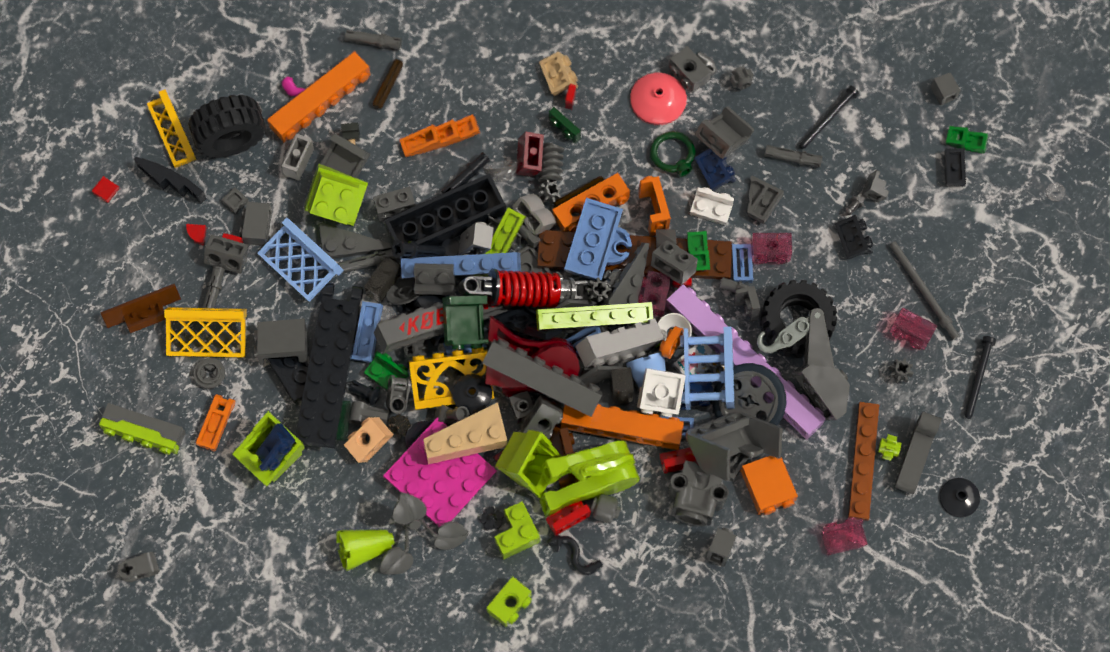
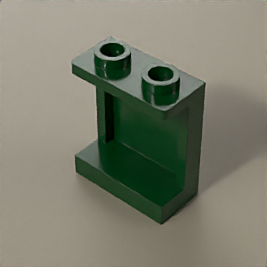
(464, 321)

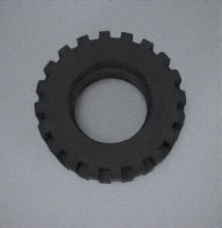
(227, 126)
(795, 294)

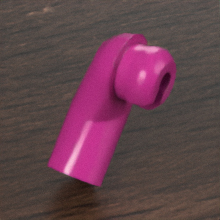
(290, 88)

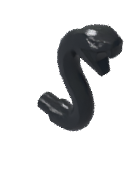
(585, 570)

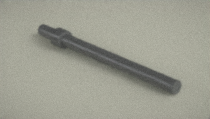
(944, 320)

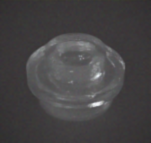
(1055, 187)

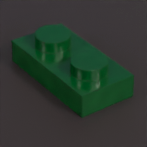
(568, 129)

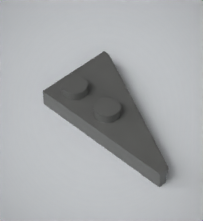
(344, 243)
(629, 285)

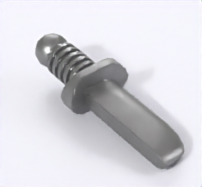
(856, 202)

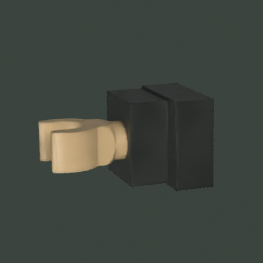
(351, 132)

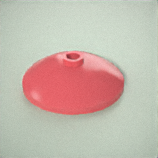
(658, 108)

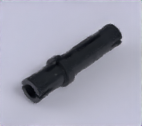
(472, 169)

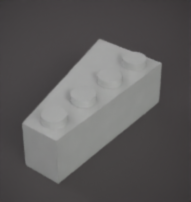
(620, 344)

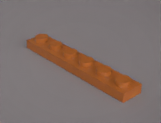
(863, 461)

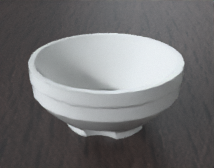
(672, 320)

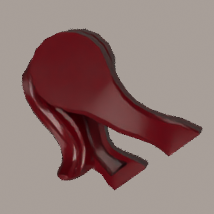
(553, 351)

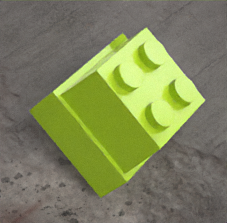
(335, 195)
(246, 451)
(524, 459)

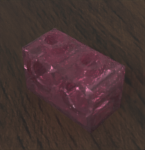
(658, 294)

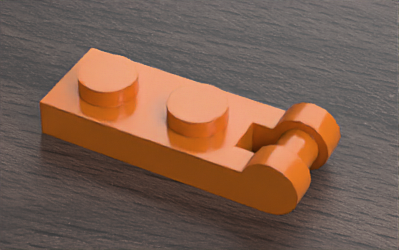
(215, 423)

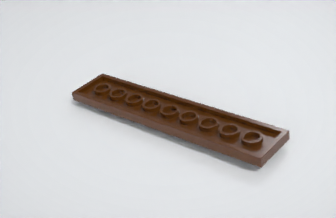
(556, 245)

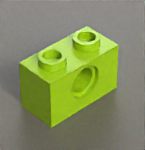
(512, 590)

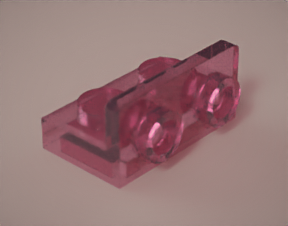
(844, 536)

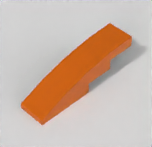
(440, 136)

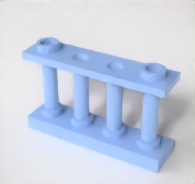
(725, 376)

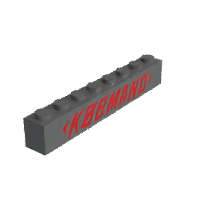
(421, 325)

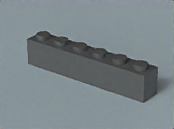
(542, 377)

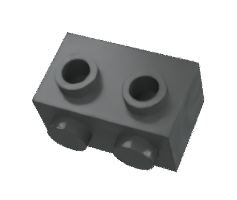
(674, 262)

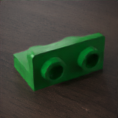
(382, 368)

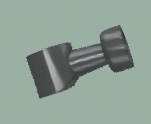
(450, 416)

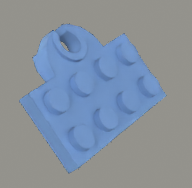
(597, 241)

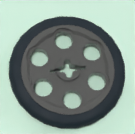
(770, 383)

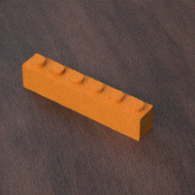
(319, 97)
(626, 426)

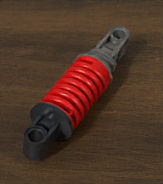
(527, 288)

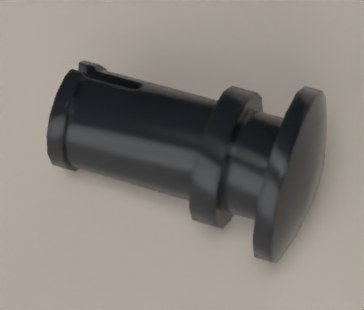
(366, 392)

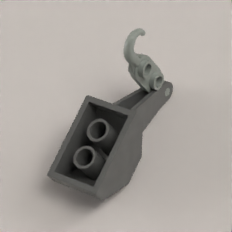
(818, 376)

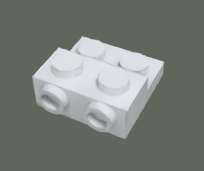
(661, 392)

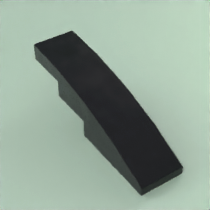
(166, 177)

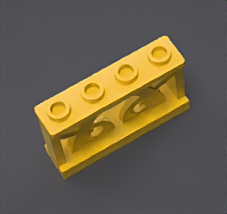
(431, 398)

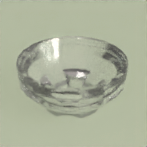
(501, 170)

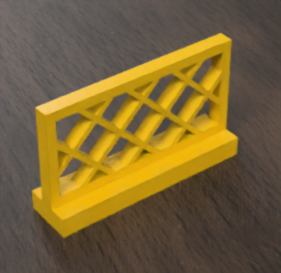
(210, 315)

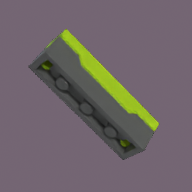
(142, 428)

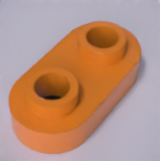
(672, 342)

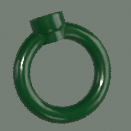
(681, 167)

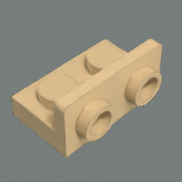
(558, 72)

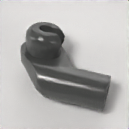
(707, 61)

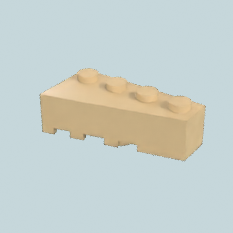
(467, 437)

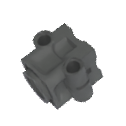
(696, 497)

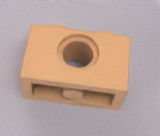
(378, 434)

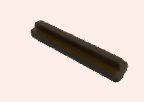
(387, 84)
(579, 190)

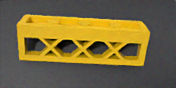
(172, 116)

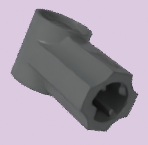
(362, 411)

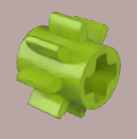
(889, 447)

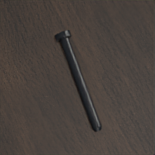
(851, 93)
(988, 343)

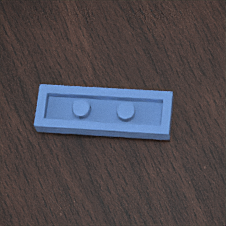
(365, 338)

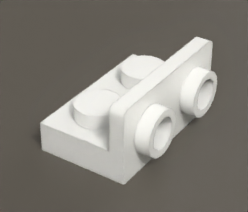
(712, 205)

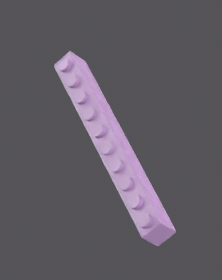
(705, 323)

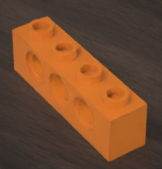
(613, 185)

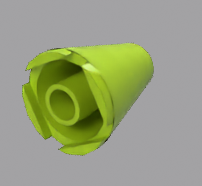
(362, 546)

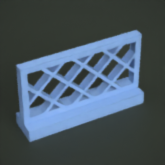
(314, 252)

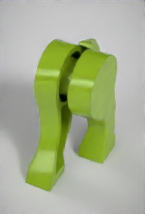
(610, 472)

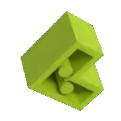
(522, 532)

